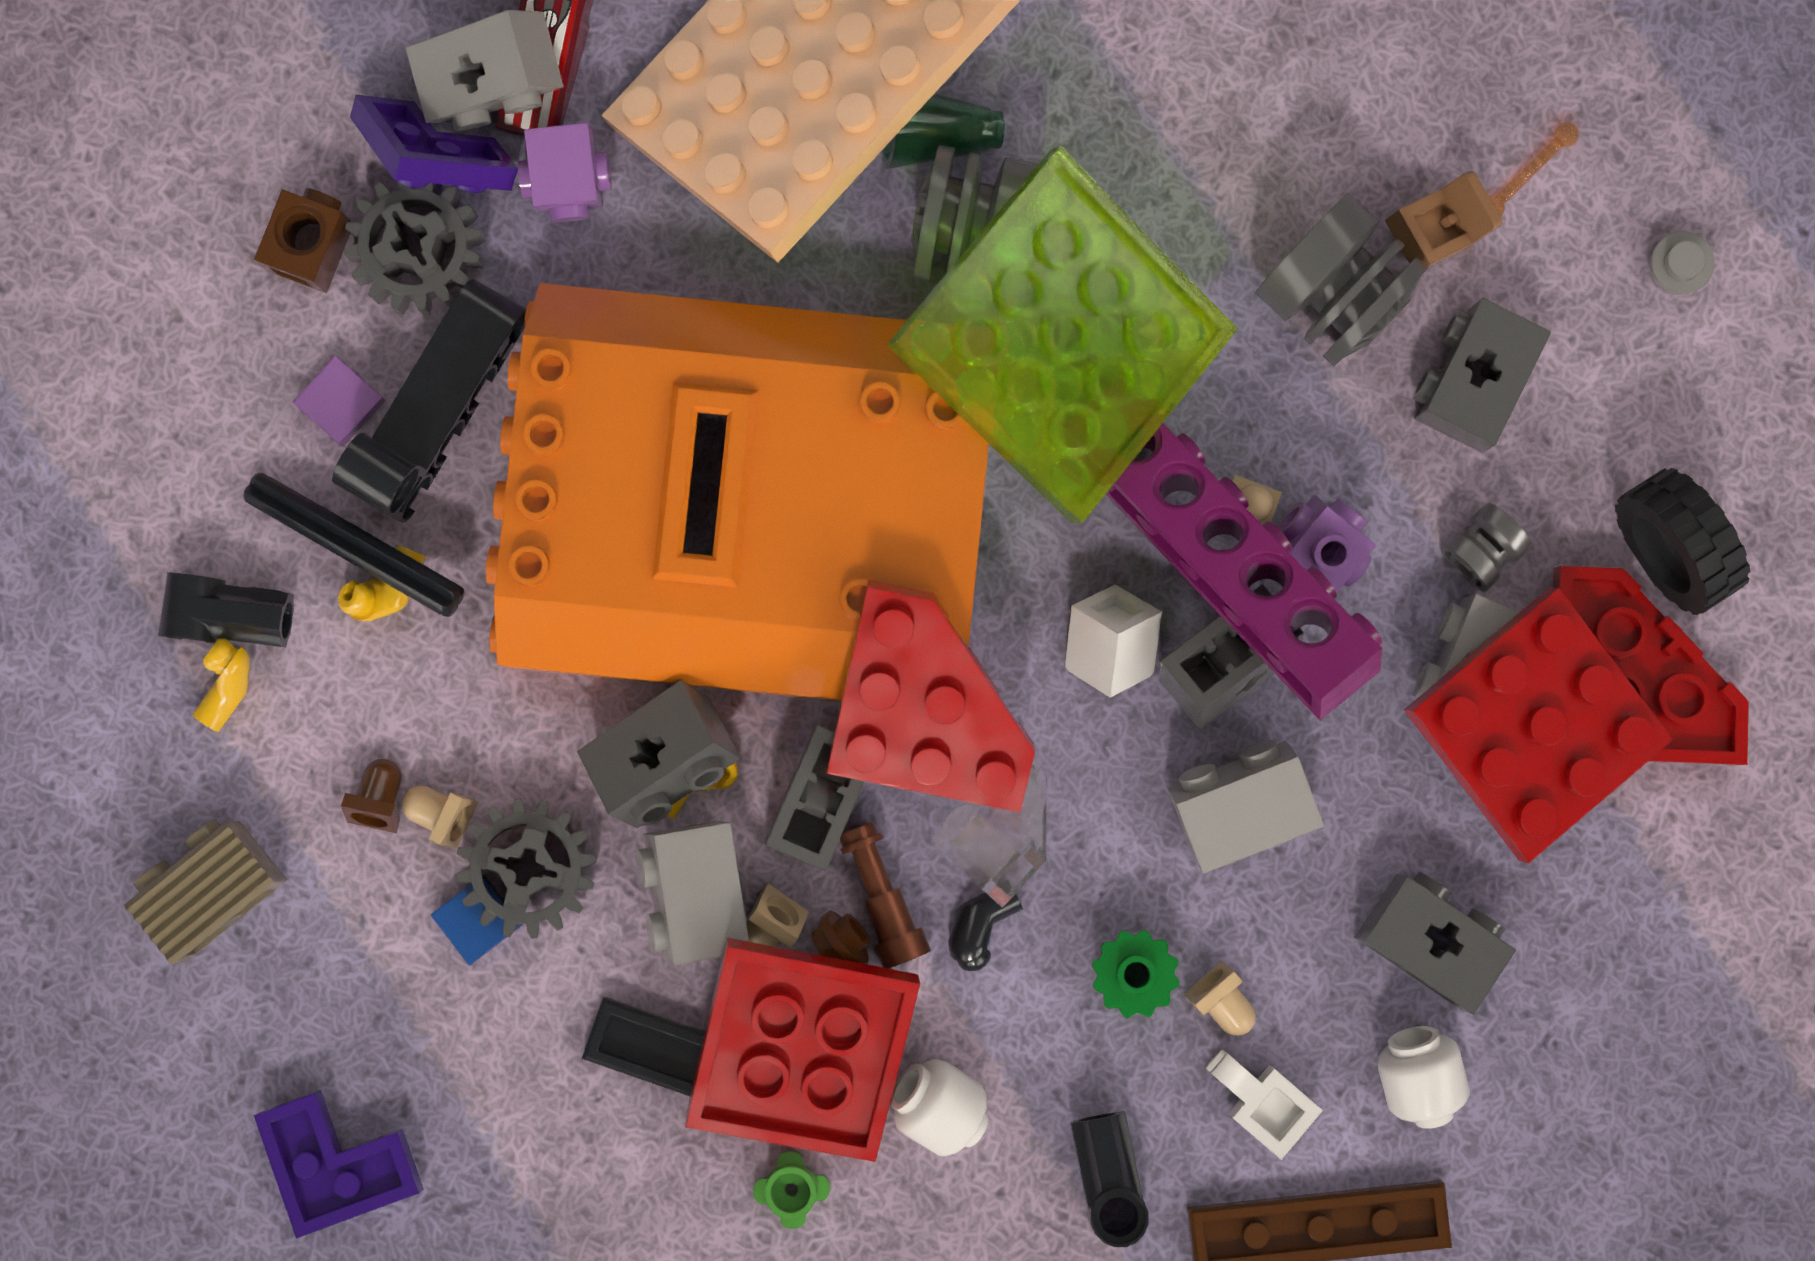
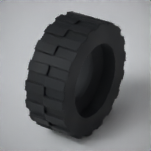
(1683, 541)

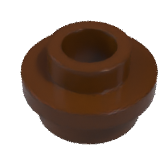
(841, 938)

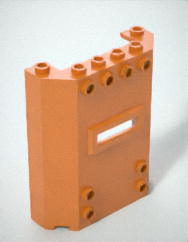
(827, 480)

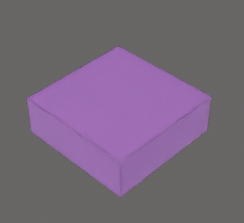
(339, 401)

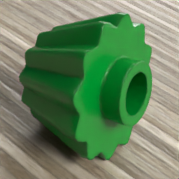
(1111, 969)

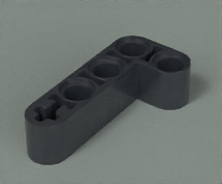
(432, 402)

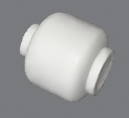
(1423, 1076)
(939, 1107)

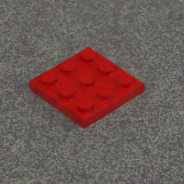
(1538, 724)
(802, 1050)

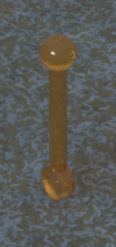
(1565, 135)

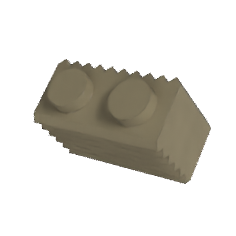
(204, 890)

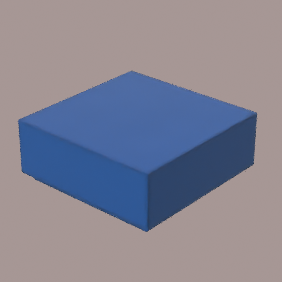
(463, 926)

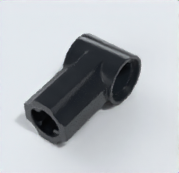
(211, 610)
(1109, 1172)

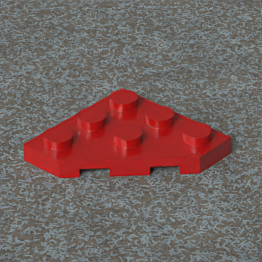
(1663, 665)
(925, 709)

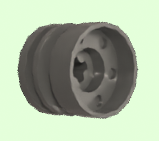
(957, 209)
(1342, 280)

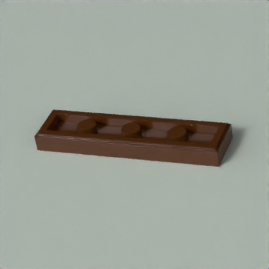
(1323, 1225)

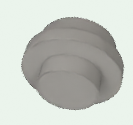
(1681, 263)

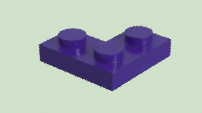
(421, 155)
(323, 1181)

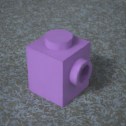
(564, 171)

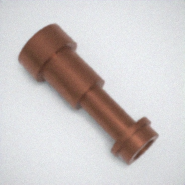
(885, 906)

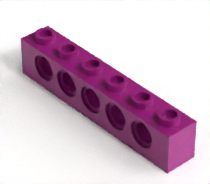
(1317, 672)

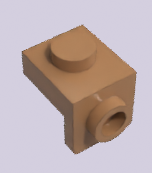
(1445, 221)

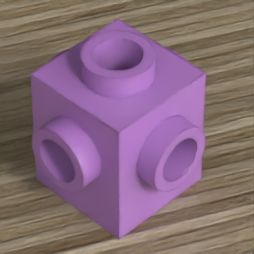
(1339, 527)

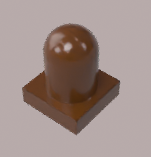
(376, 797)

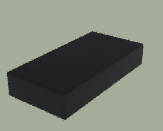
(645, 1045)

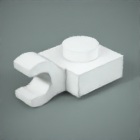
(1268, 1105)

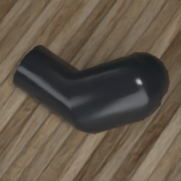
(973, 929)

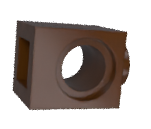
(312, 266)

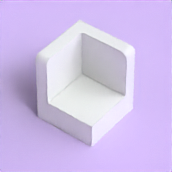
(1112, 640)

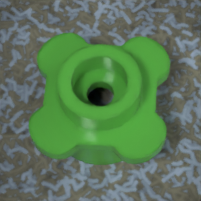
(791, 1208)

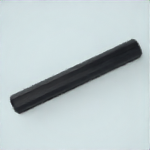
(354, 544)

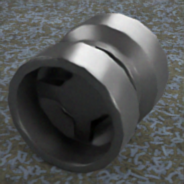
(1486, 546)

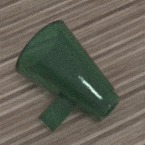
(945, 123)

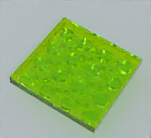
(1063, 335)

